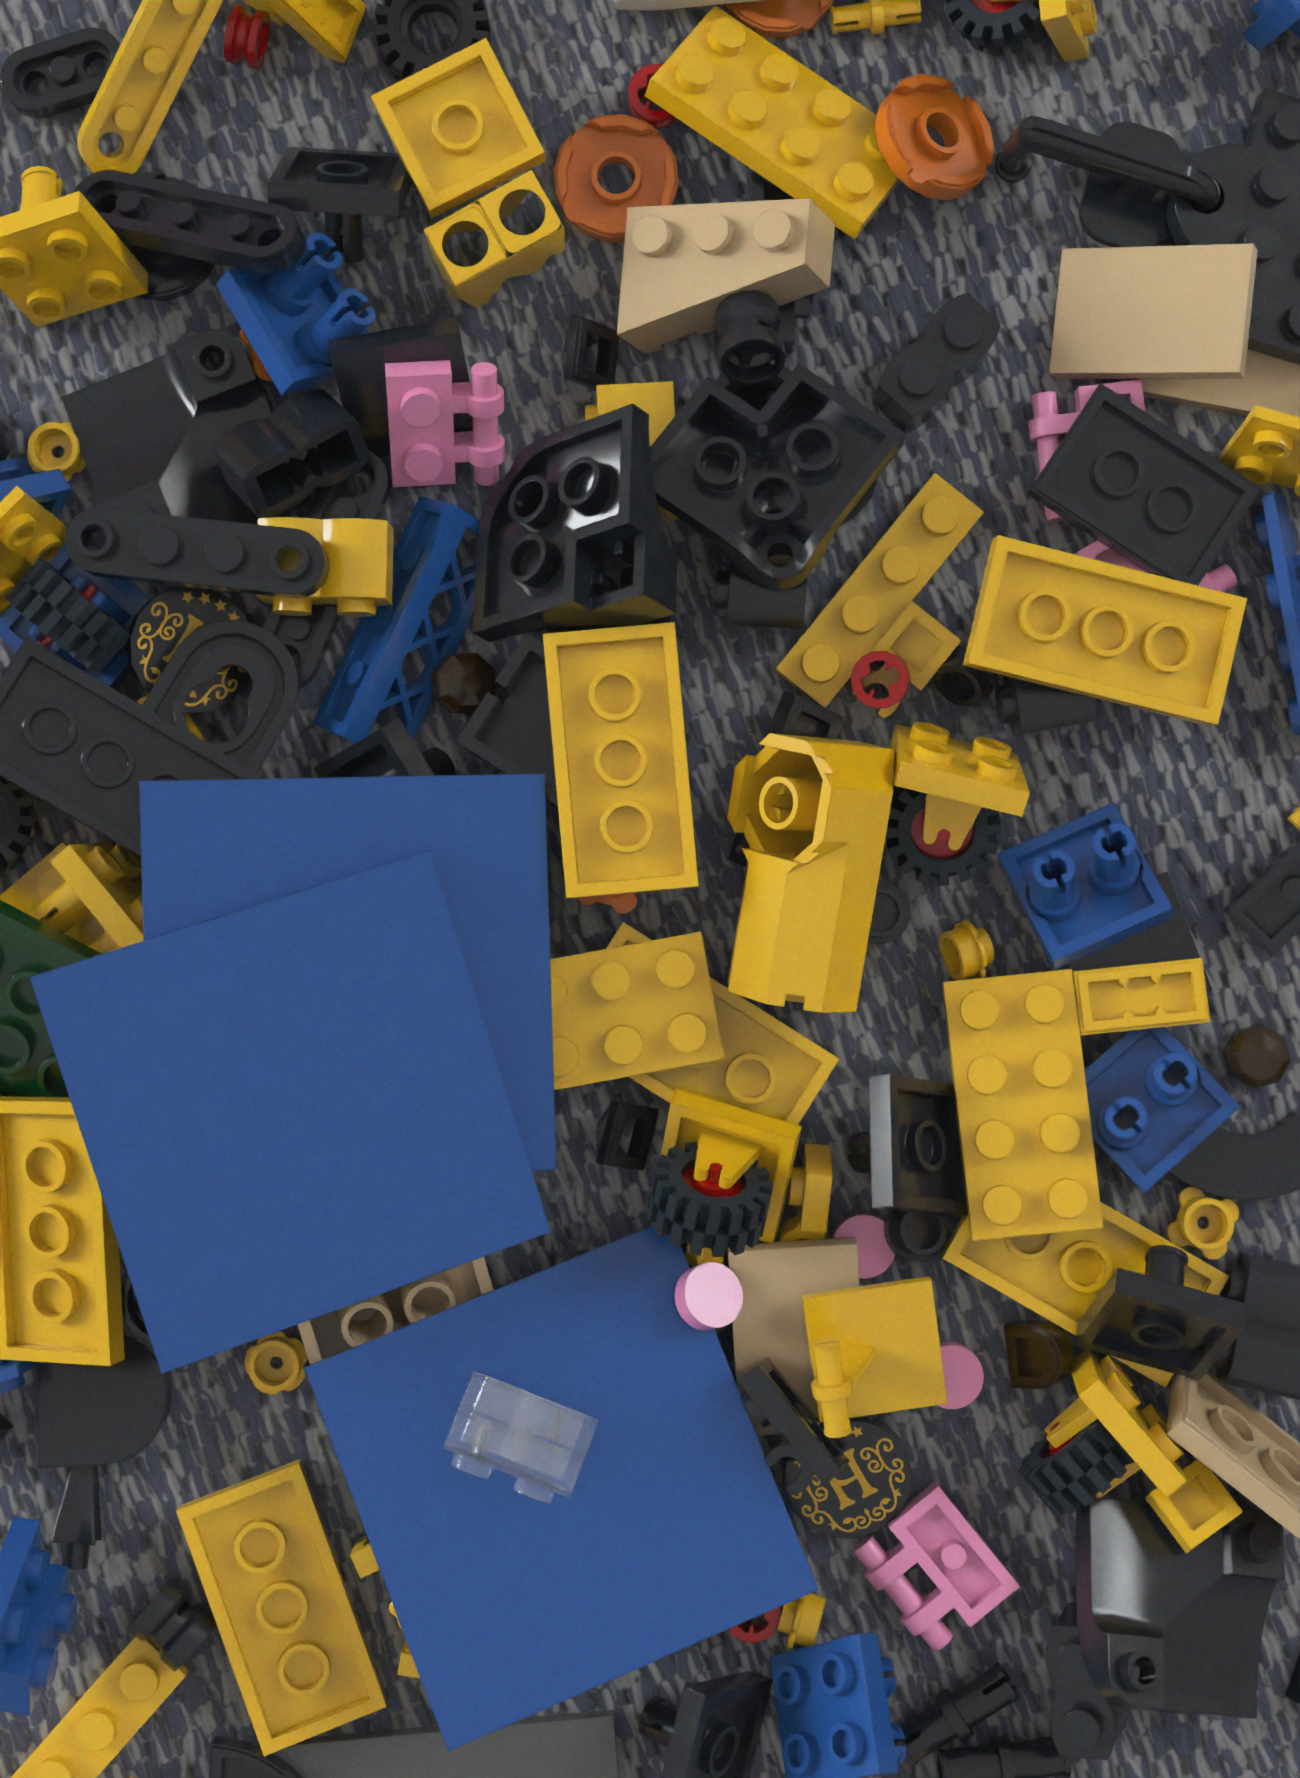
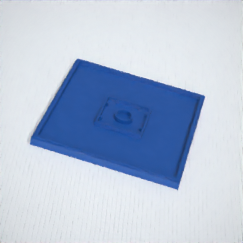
(254, 840)
(291, 1108)
(651, 1551)

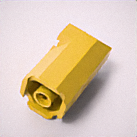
(812, 868)

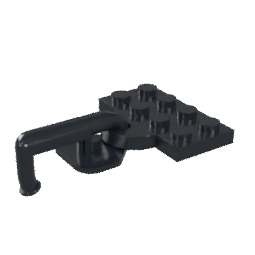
(1148, 193)

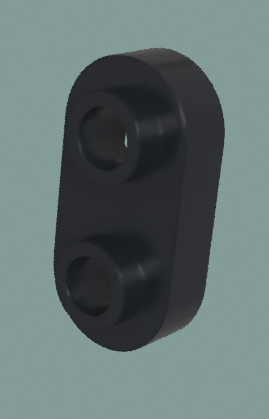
(64, 66)

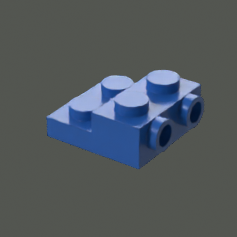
(32, 1616)

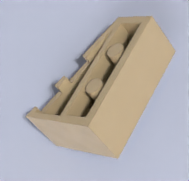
(696, 255)

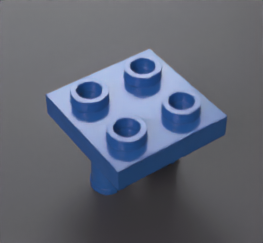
(296, 314)
(1084, 885)
(1152, 1104)
(836, 1710)

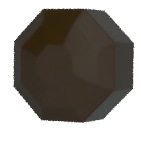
(462, 682)
(1256, 1056)

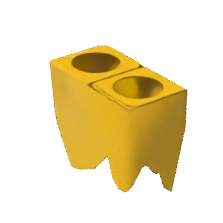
(482, 280)

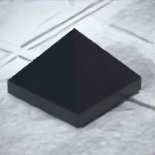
(581, 335)
(610, 1131)

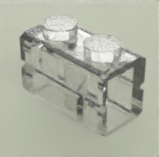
(519, 1436)

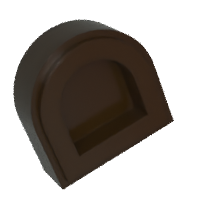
(1037, 1354)

